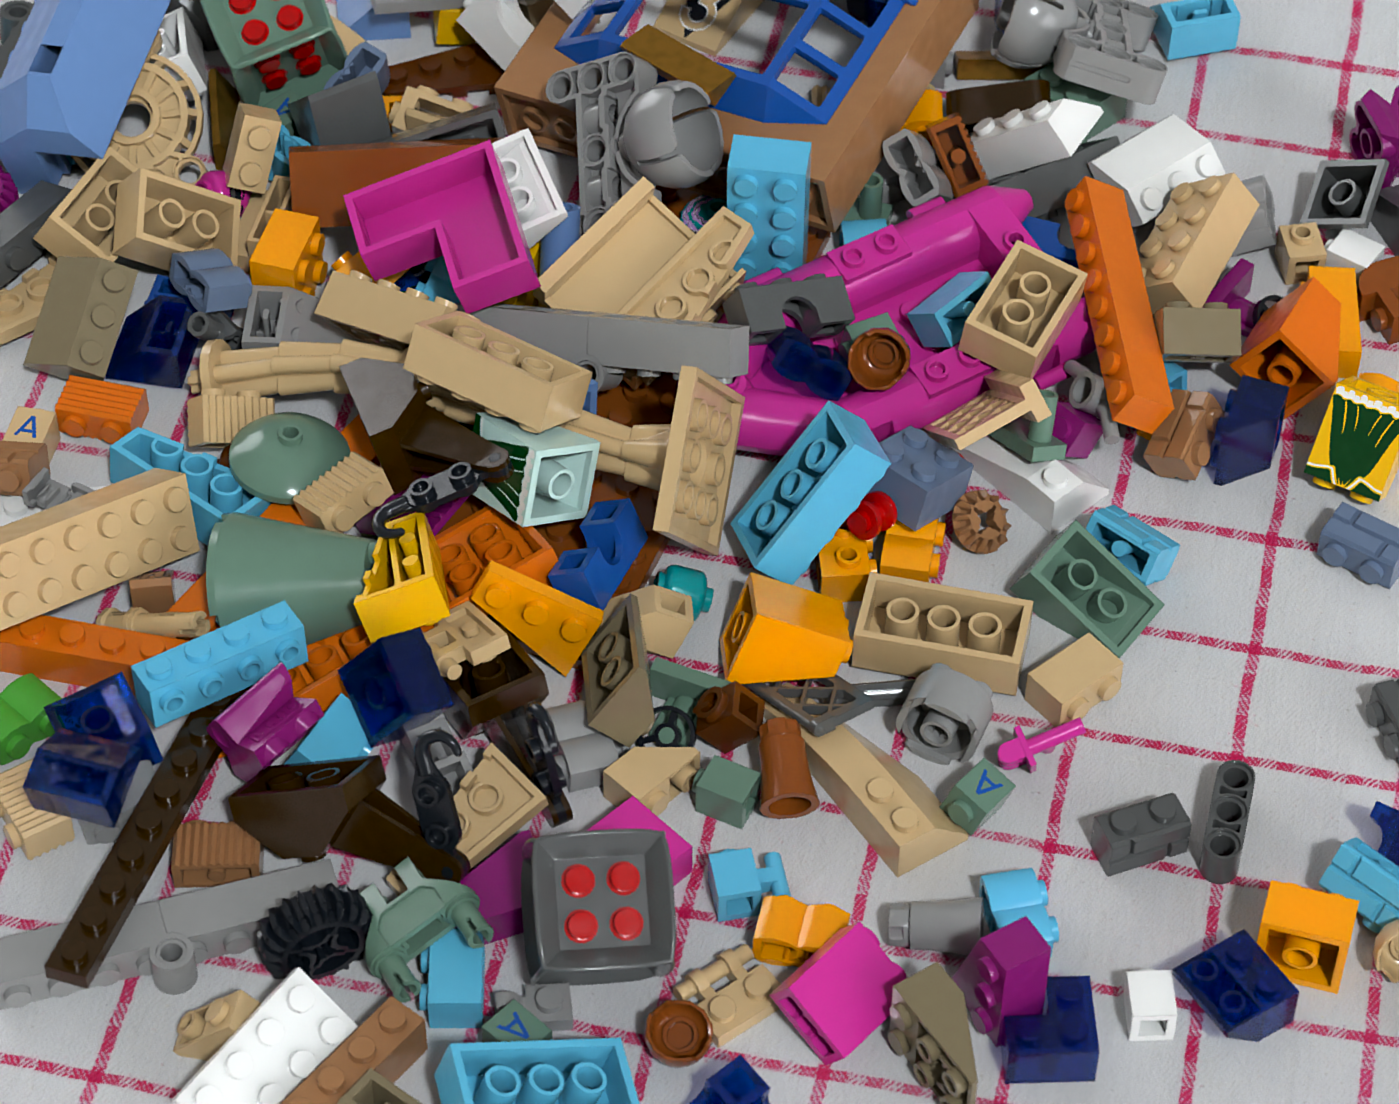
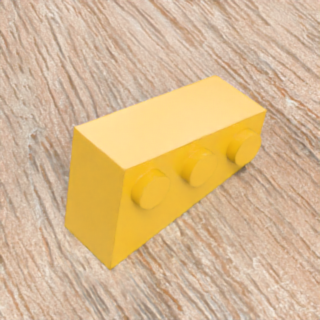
(405, 581)

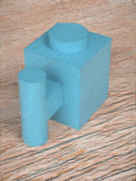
(739, 886)

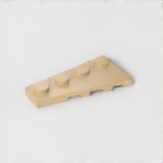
(696, 272)
(23, 303)
(490, 807)

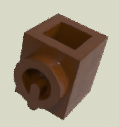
(729, 716)

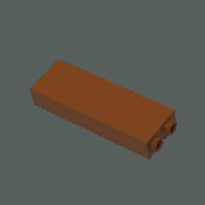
(328, 172)

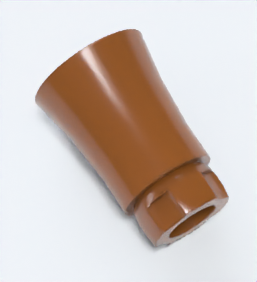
(785, 771)

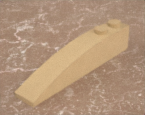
(878, 796)

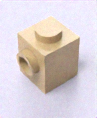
(1297, 249)

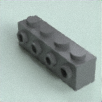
(20, 225)

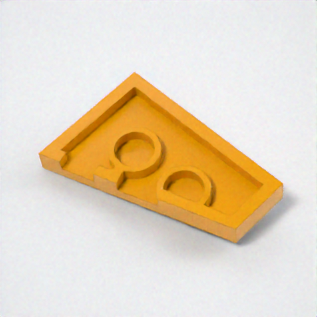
(537, 614)

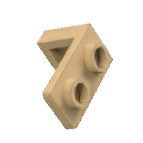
(424, 98)

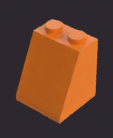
(1296, 345)

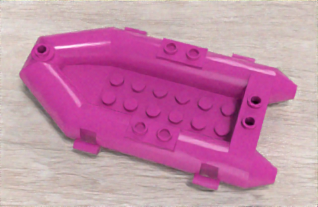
(894, 274)

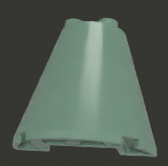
(269, 561)

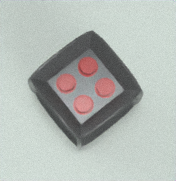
(598, 907)

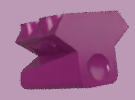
(1377, 132)
(263, 723)

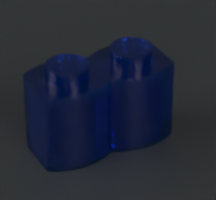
(816, 365)

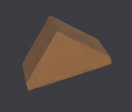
(153, 591)

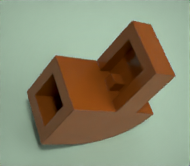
(1380, 297)

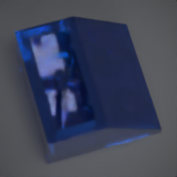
(155, 344)
(1249, 431)
(82, 776)
(1240, 988)

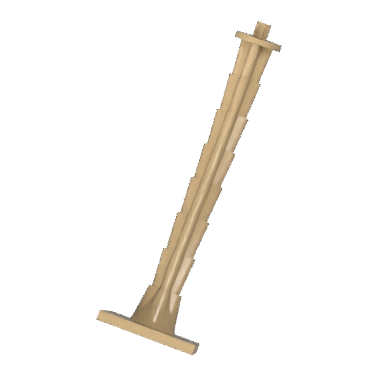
(682, 460)

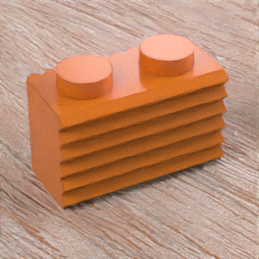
(100, 408)

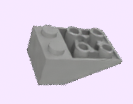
(285, 315)

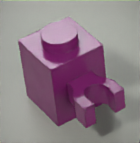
(1076, 430)

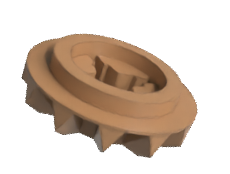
(967, 522)

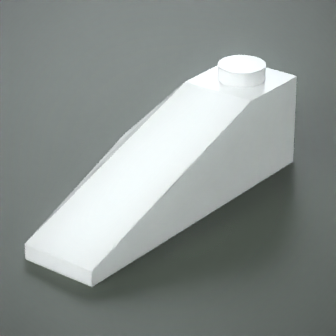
(1044, 490)

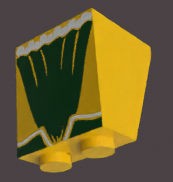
(1358, 441)

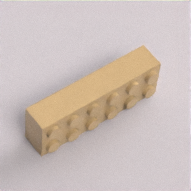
(94, 543)

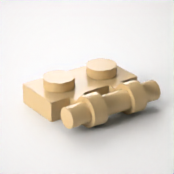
(465, 636)
(739, 1003)

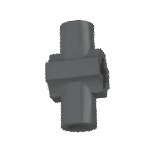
(215, 326)

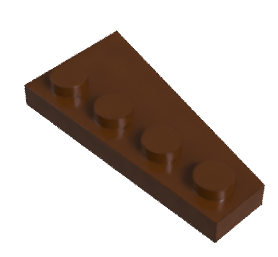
(447, 72)

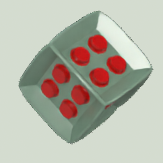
(276, 45)

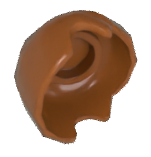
(878, 358)
(678, 1033)

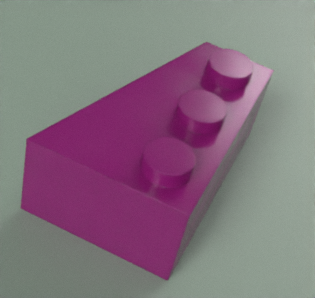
(1005, 976)

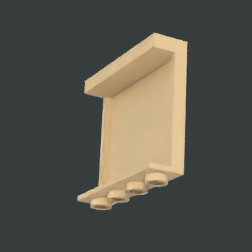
(619, 258)

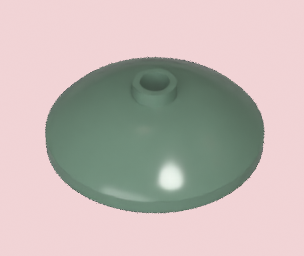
(284, 454)

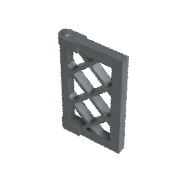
(830, 714)

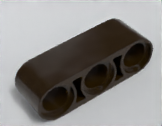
(996, 99)

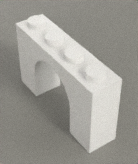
(502, 26)

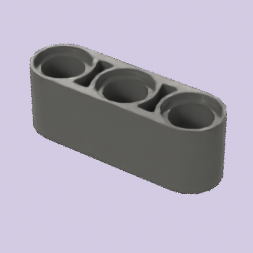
(1227, 822)

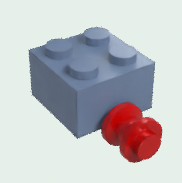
(916, 487)

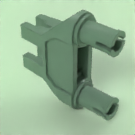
(415, 922)

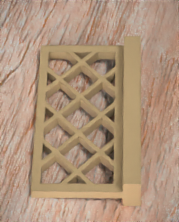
(1005, 401)

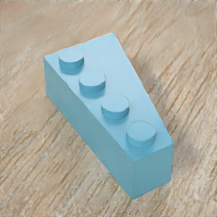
(209, 483)

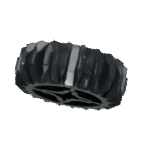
(315, 932)

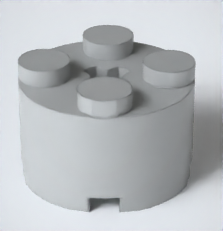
(945, 715)

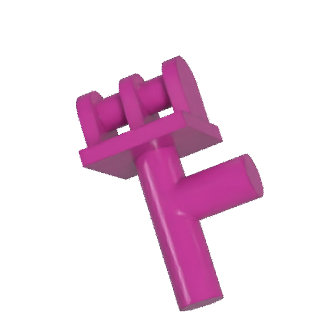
(1021, 750)

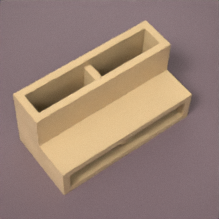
(258, 215)

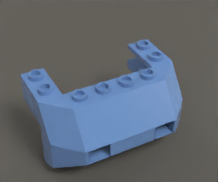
(71, 82)

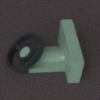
(682, 691)

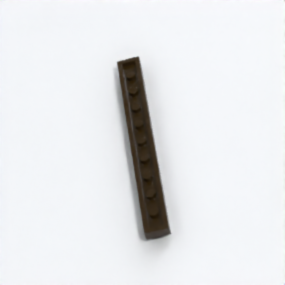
(137, 850)

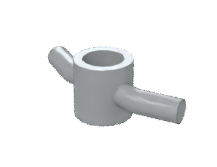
(1089, 395)

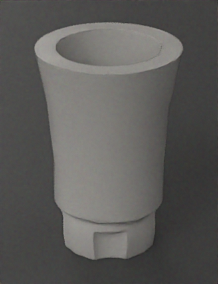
(937, 925)

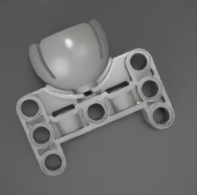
(1086, 42)
(630, 130)

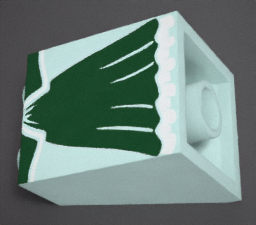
(549, 476)

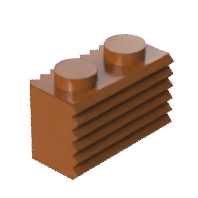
(957, 154)

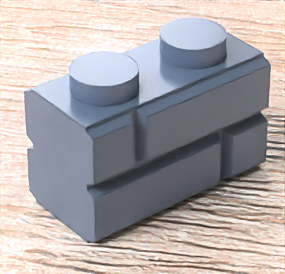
(1361, 545)

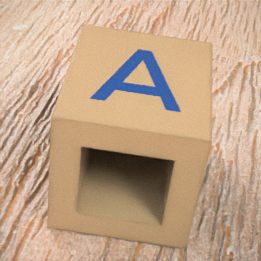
(34, 426)

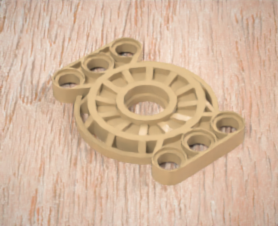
(169, 123)

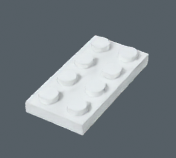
(273, 1047)

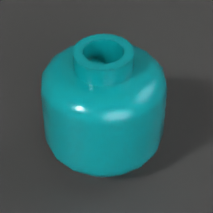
(688, 582)

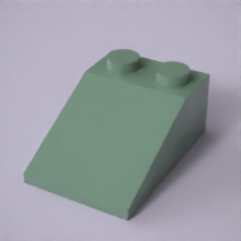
(1087, 591)

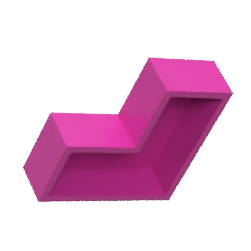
(449, 210)

